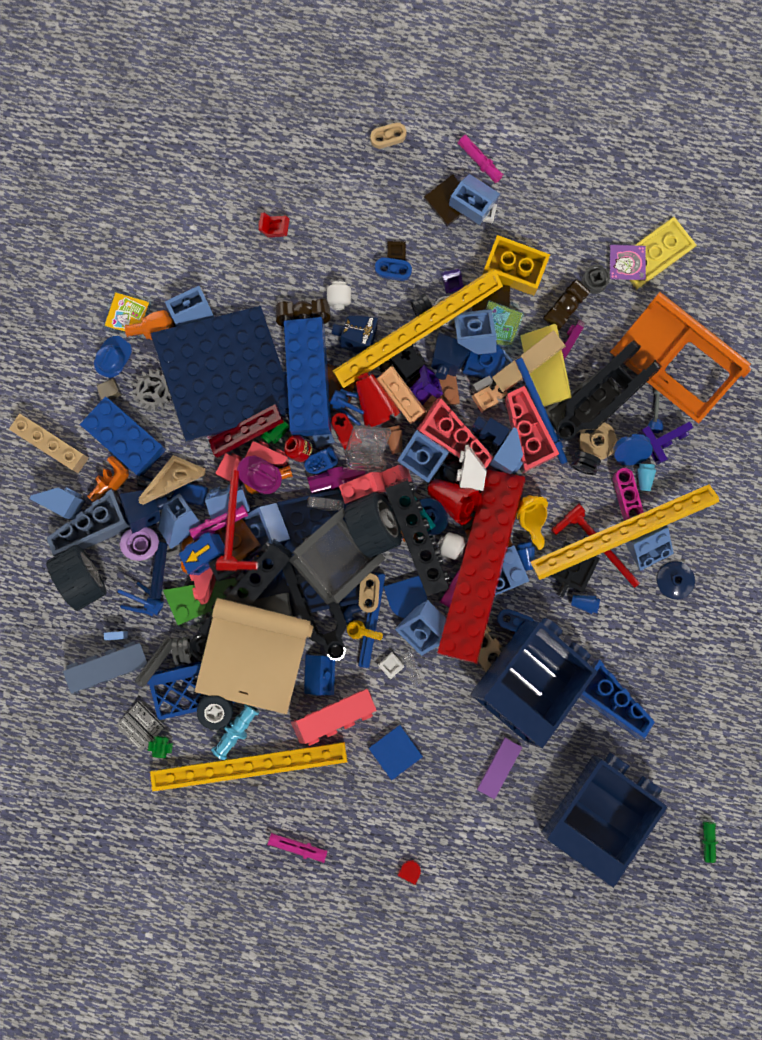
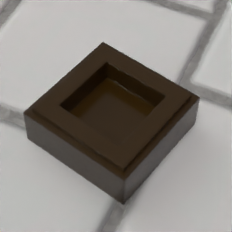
(396, 250)

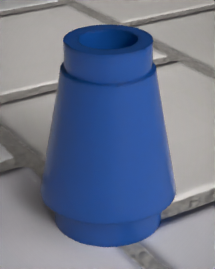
(526, 554)
(586, 603)

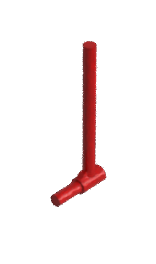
(576, 516)
(228, 561)

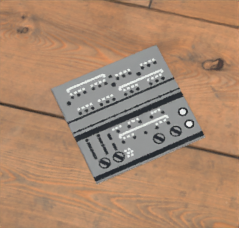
(140, 726)

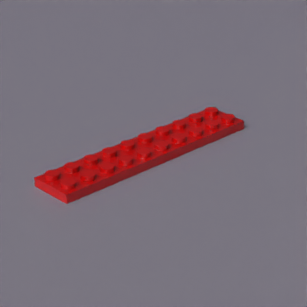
(481, 567)

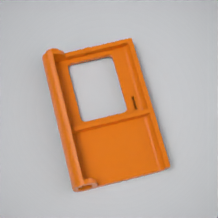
(662, 334)

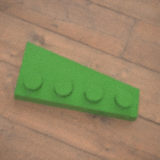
(187, 608)

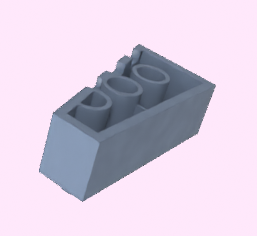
(92, 526)
(104, 668)

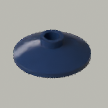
(439, 517)
(667, 584)

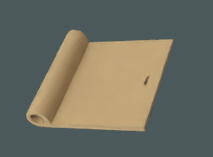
(252, 655)

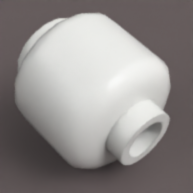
(339, 295)
(452, 546)

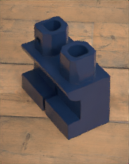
(491, 431)

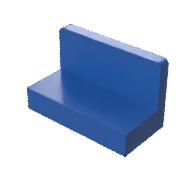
(319, 675)

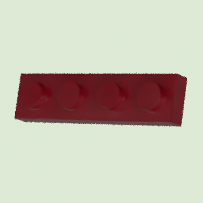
(246, 431)

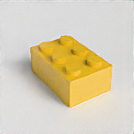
(517, 264)

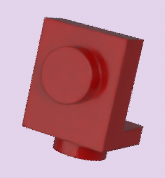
(273, 226)

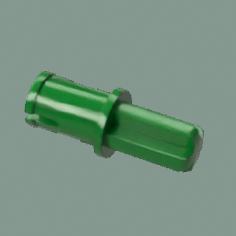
(709, 841)

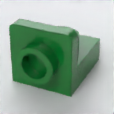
(276, 434)

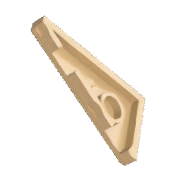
(173, 475)

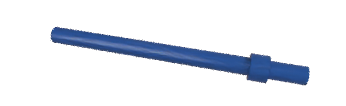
(540, 408)

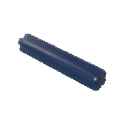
(158, 571)

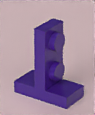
(426, 385)
(664, 441)

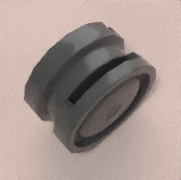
(596, 278)
(181, 650)

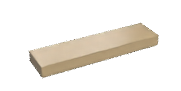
(533, 359)

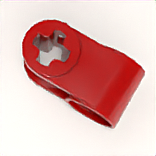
(344, 432)

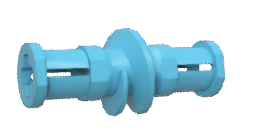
(235, 731)

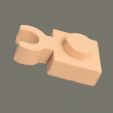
(487, 398)

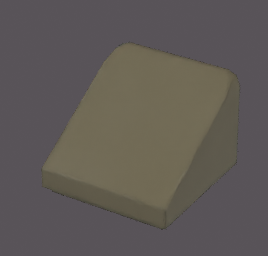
(108, 389)

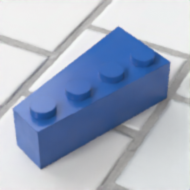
(615, 703)

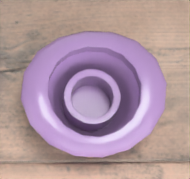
(139, 545)

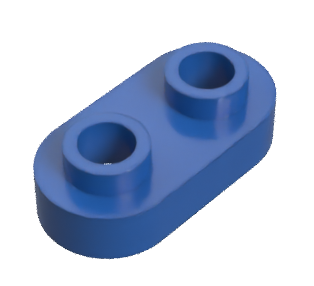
(394, 267)
(515, 619)

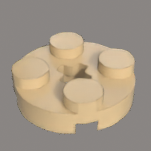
(602, 451)

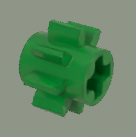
(160, 747)

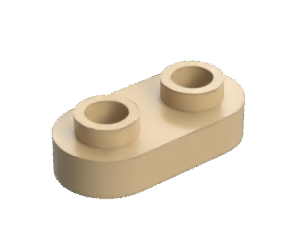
(387, 134)
(369, 593)

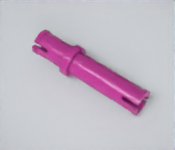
(486, 165)
(196, 532)
(296, 847)

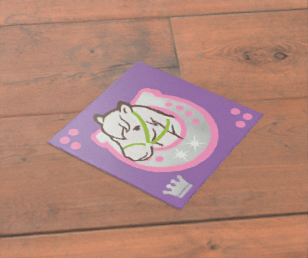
(627, 262)

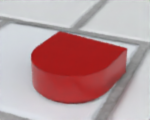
(410, 871)

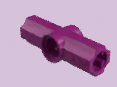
(333, 479)

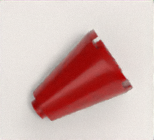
(374, 401)
(456, 501)

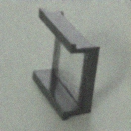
(332, 560)

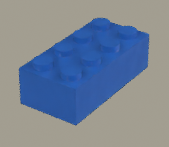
(123, 437)

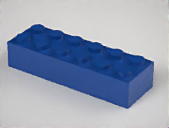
(307, 377)

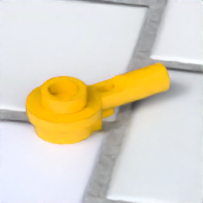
(356, 630)

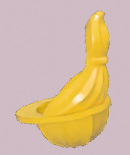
(532, 516)

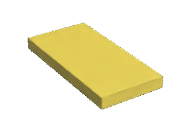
(664, 248)
(551, 376)

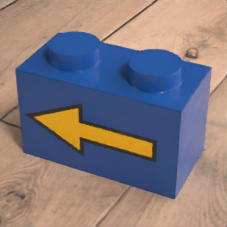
(199, 554)

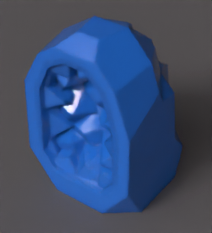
(321, 461)

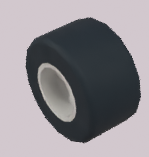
(210, 715)

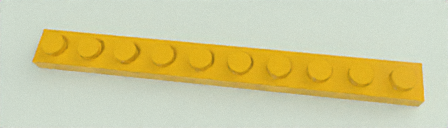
(418, 328)
(624, 531)
(248, 766)

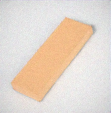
(401, 395)

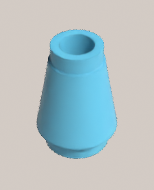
(646, 476)

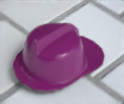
(259, 474)

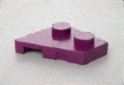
(573, 333)

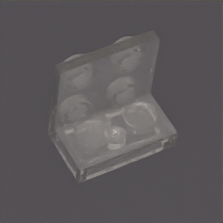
(367, 448)

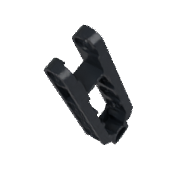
(571, 426)
(331, 641)

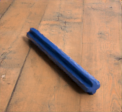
(371, 623)

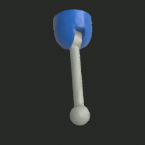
(656, 424)

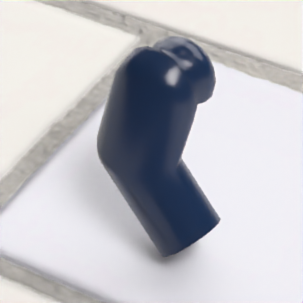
(353, 608)

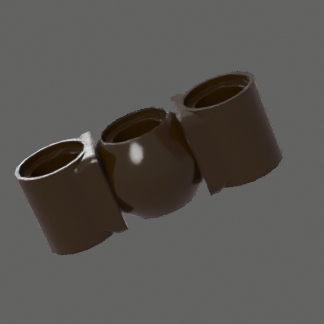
(567, 304)
(302, 310)

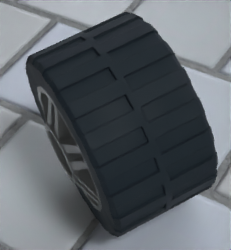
(373, 525)
(76, 577)

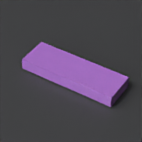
(499, 768)

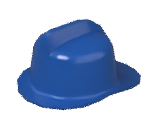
(112, 356)

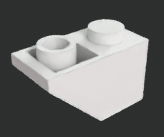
(473, 471)

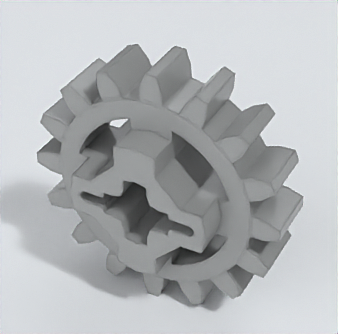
(145, 393)

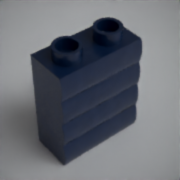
(535, 681)
(605, 818)

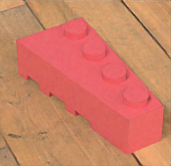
(448, 431)
(533, 435)
(334, 717)

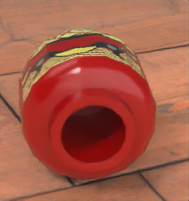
(298, 448)

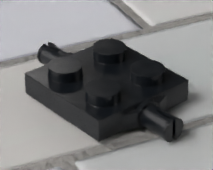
(576, 575)

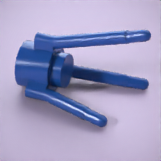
(340, 400)
(152, 605)

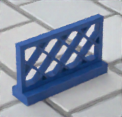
(172, 675)

